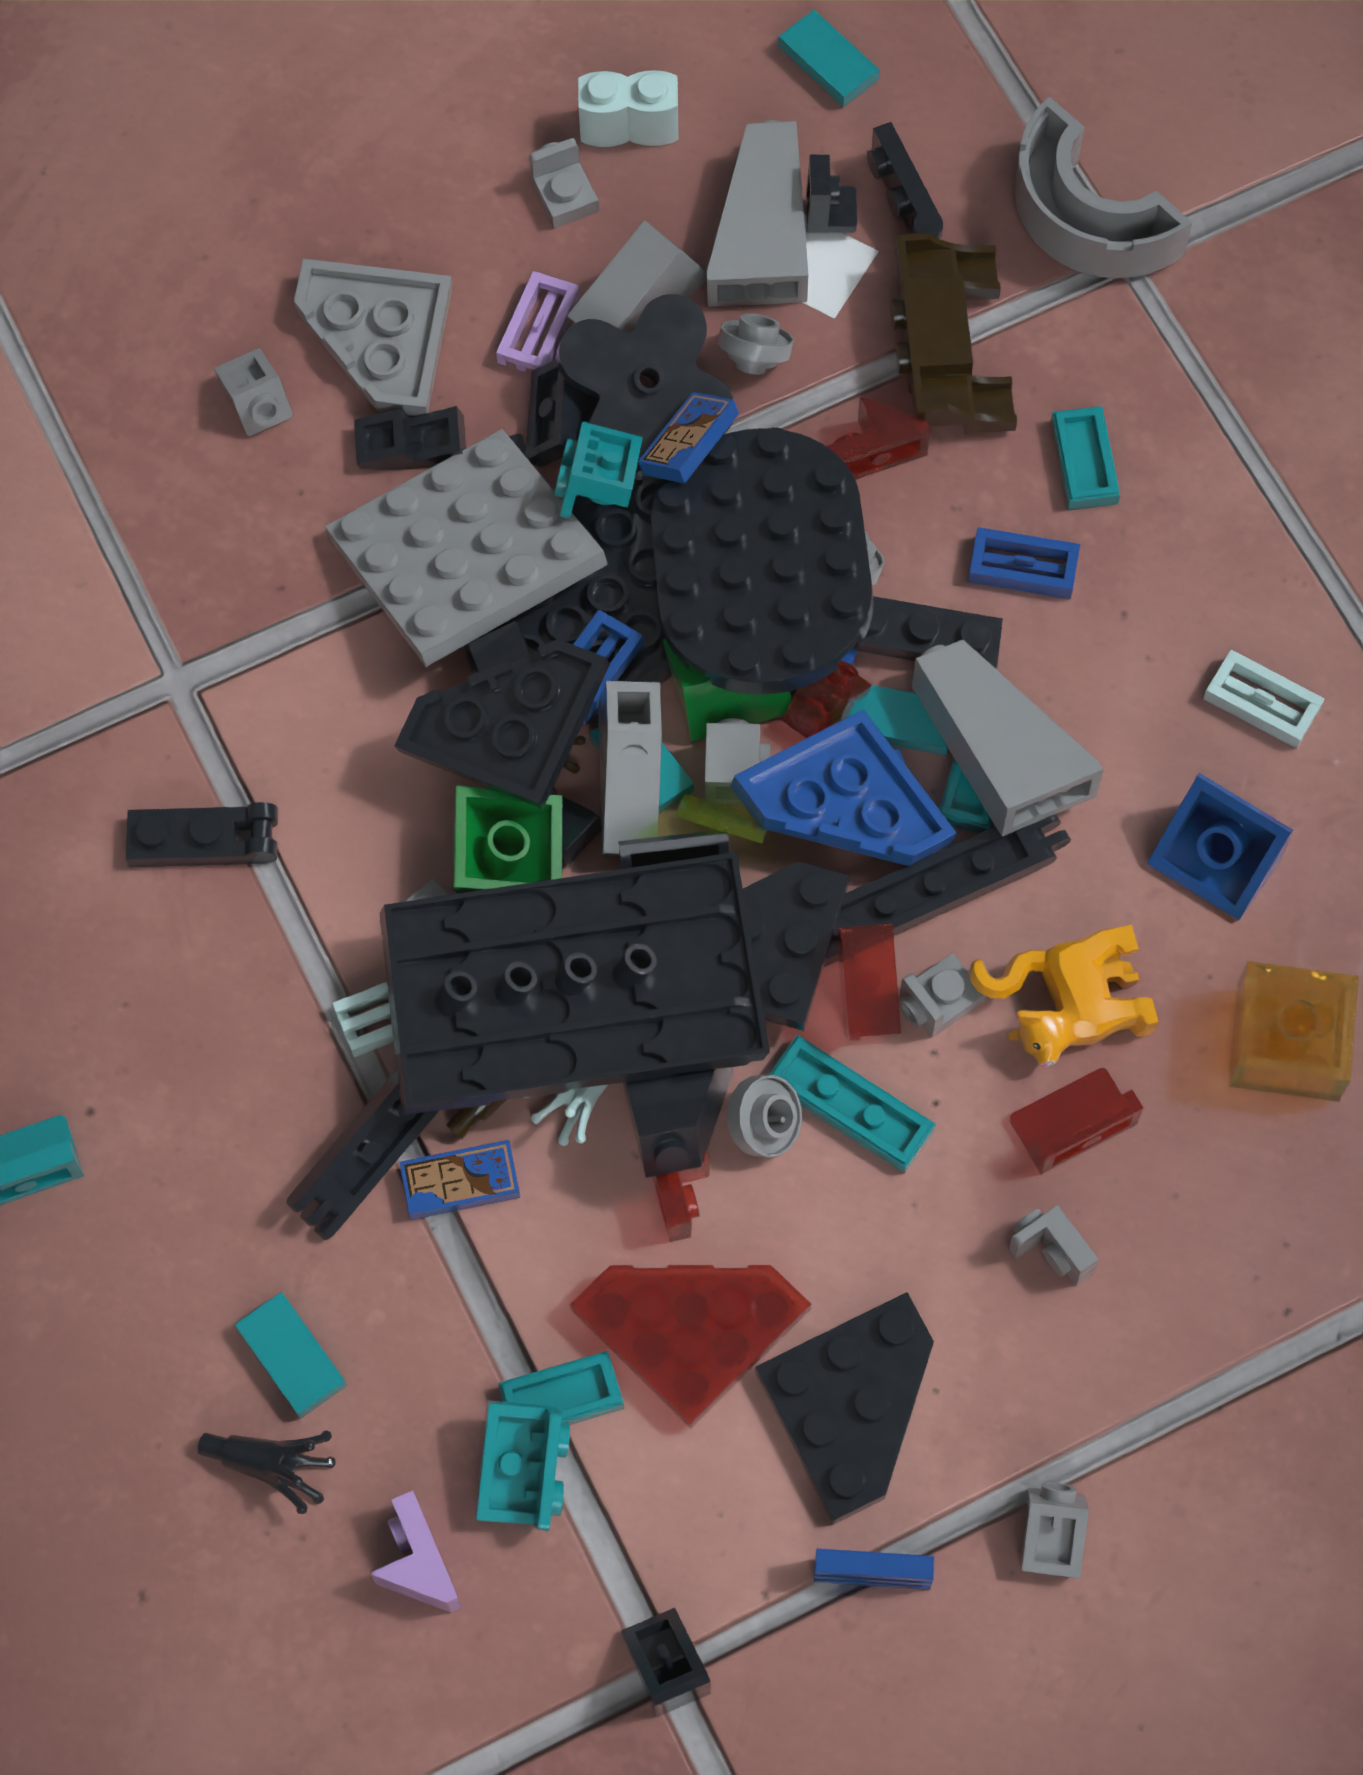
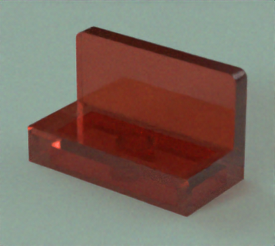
(868, 980)
(1075, 1119)

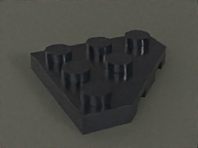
(508, 721)
(791, 933)
(851, 1401)

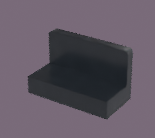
(554, 414)

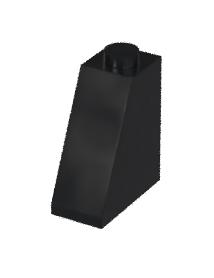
(676, 1118)

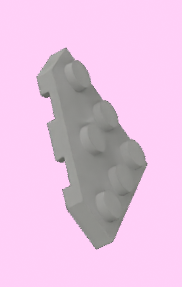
(378, 327)

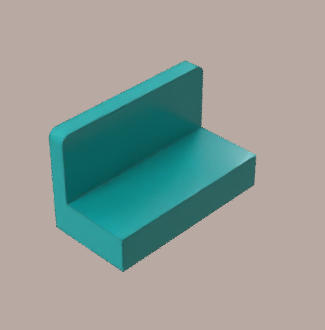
(37, 1159)

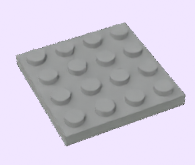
(465, 547)

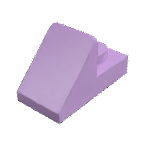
(423, 1572)

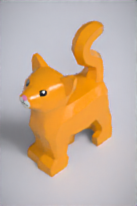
(1079, 987)

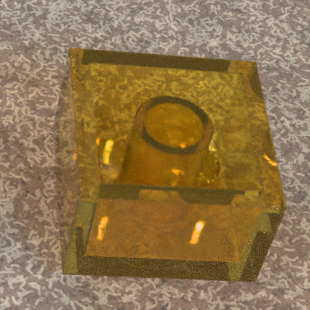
(1293, 1031)

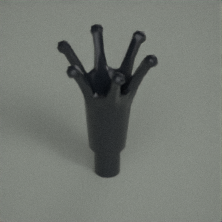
(270, 1461)

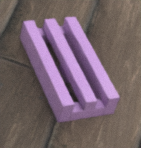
(525, 359)

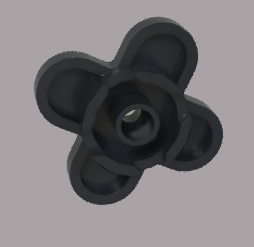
(661, 347)

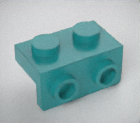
(521, 1464)

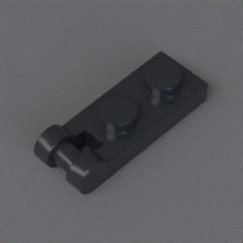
(905, 191)
(201, 836)

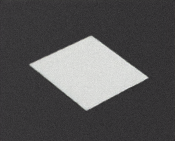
(834, 268)

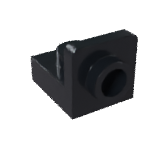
(828, 205)

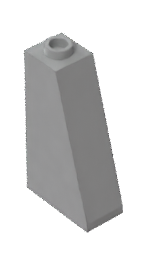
(762, 228)
(1001, 740)

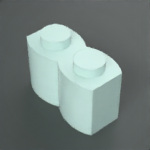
(628, 108)

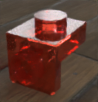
(826, 700)

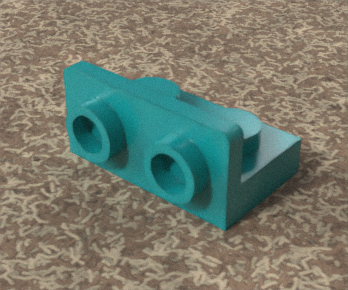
(598, 467)

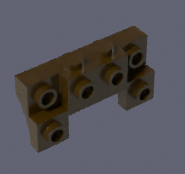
(936, 343)

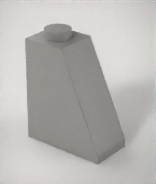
(639, 273)

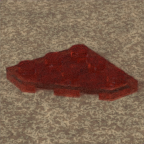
(690, 1326)

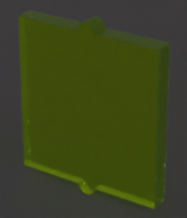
(720, 818)

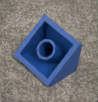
(1220, 847)

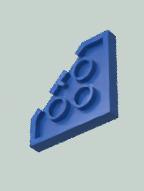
(846, 793)

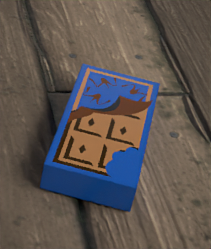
(688, 437)
(459, 1179)

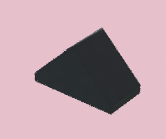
(667, 1662)

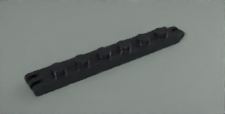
(950, 878)
(357, 1161)

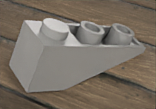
(629, 762)

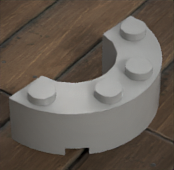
(1077, 225)

